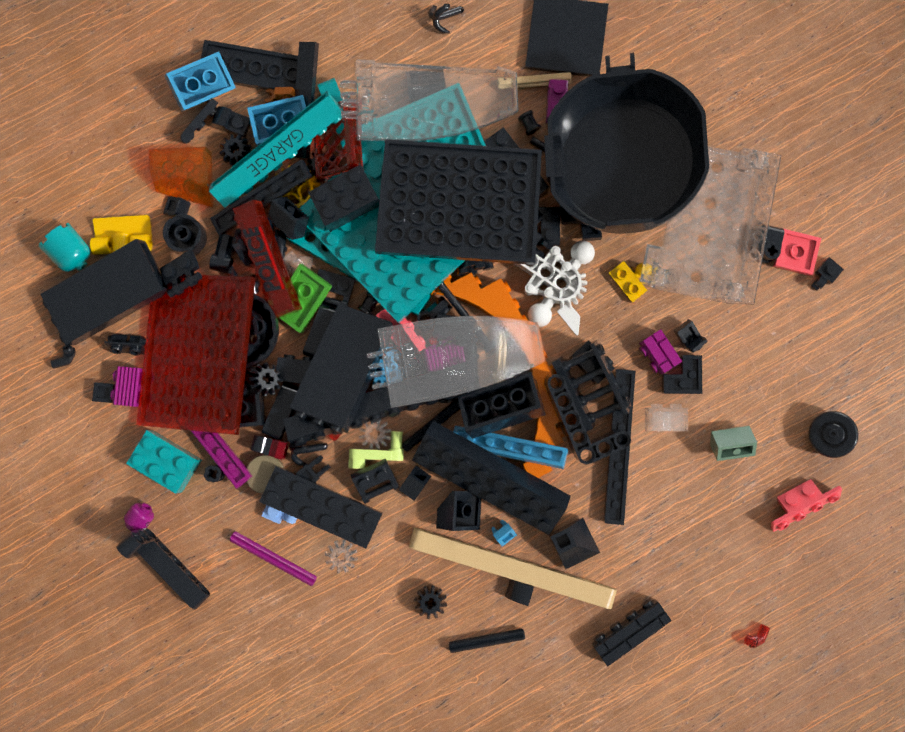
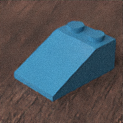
(199, 81)
(272, 116)

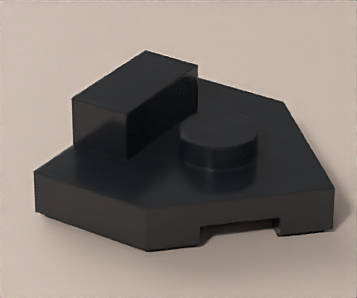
(241, 249)

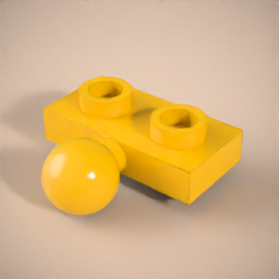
(628, 280)

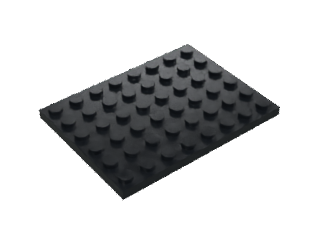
(459, 202)

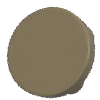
(261, 471)

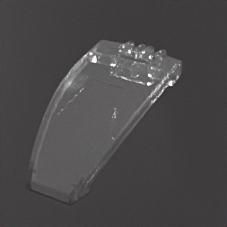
(426, 100)
(453, 356)

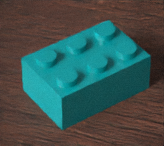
(164, 461)

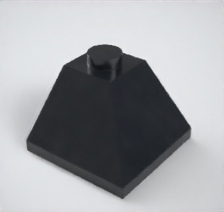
(459, 512)

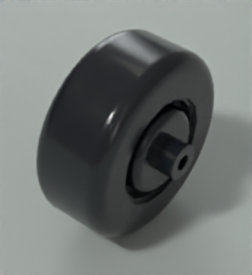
(833, 434)

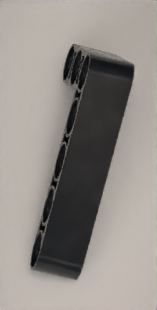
(577, 426)
(166, 564)

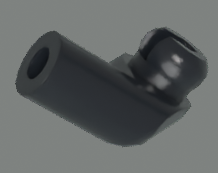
(66, 359)

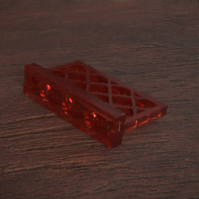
(351, 151)

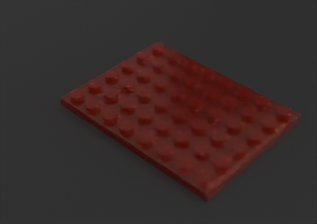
(197, 356)

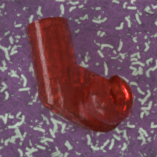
(758, 639)

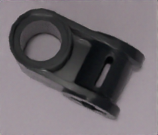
(773, 244)

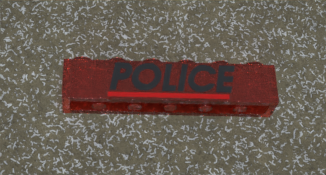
(267, 258)

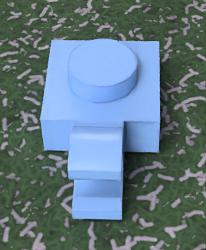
(277, 516)

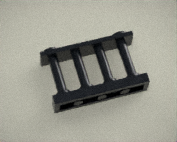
(589, 418)

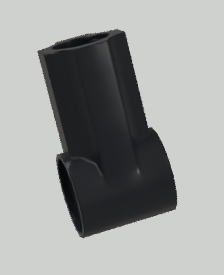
(222, 258)
(441, 306)

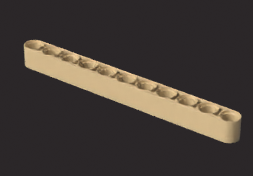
(512, 568)

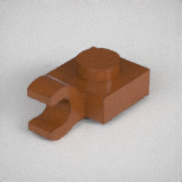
(280, 93)

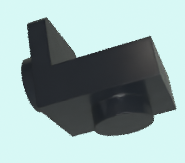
(690, 336)

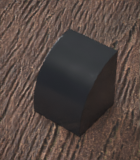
(415, 483)
(519, 592)

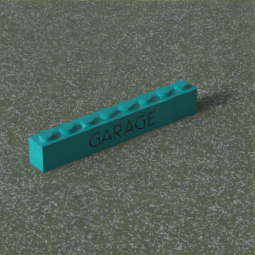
(276, 149)

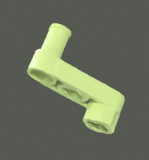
(358, 457)

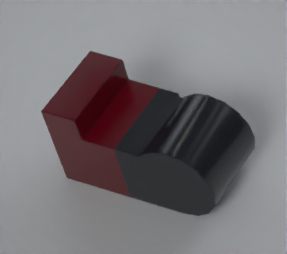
(270, 447)

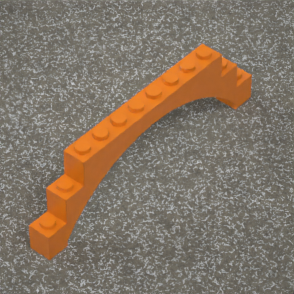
(497, 302)

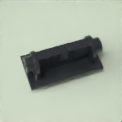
(118, 344)

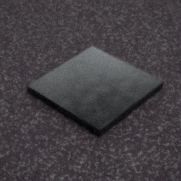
(567, 36)

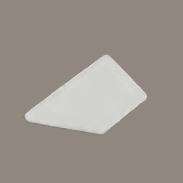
(571, 317)

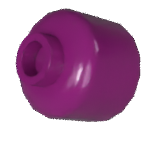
(138, 516)

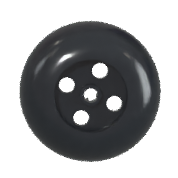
(266, 329)

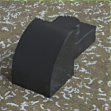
(229, 121)

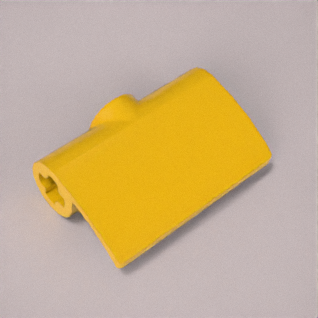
(116, 232)

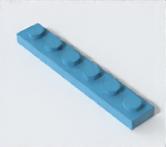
(519, 448)

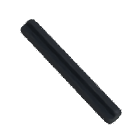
(440, 418)
(486, 640)

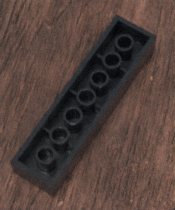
(491, 478)

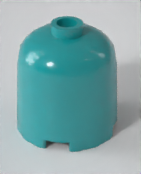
(66, 248)

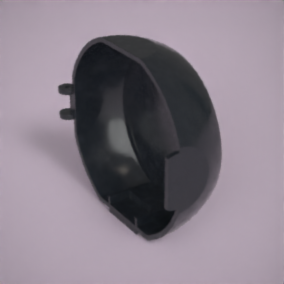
(626, 149)

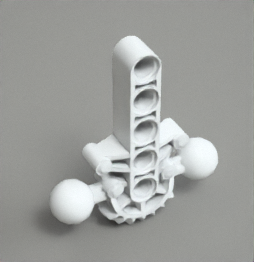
(581, 253)

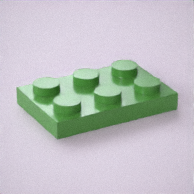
(311, 292)

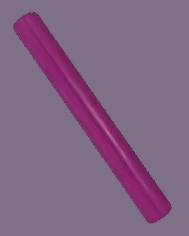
(273, 558)

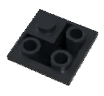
(574, 543)

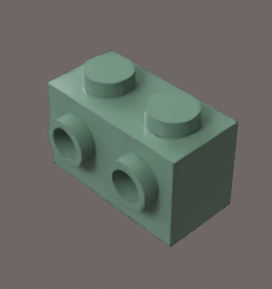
(733, 443)

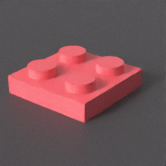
(798, 252)

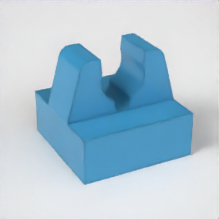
(504, 534)

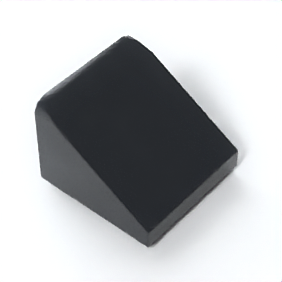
(176, 206)

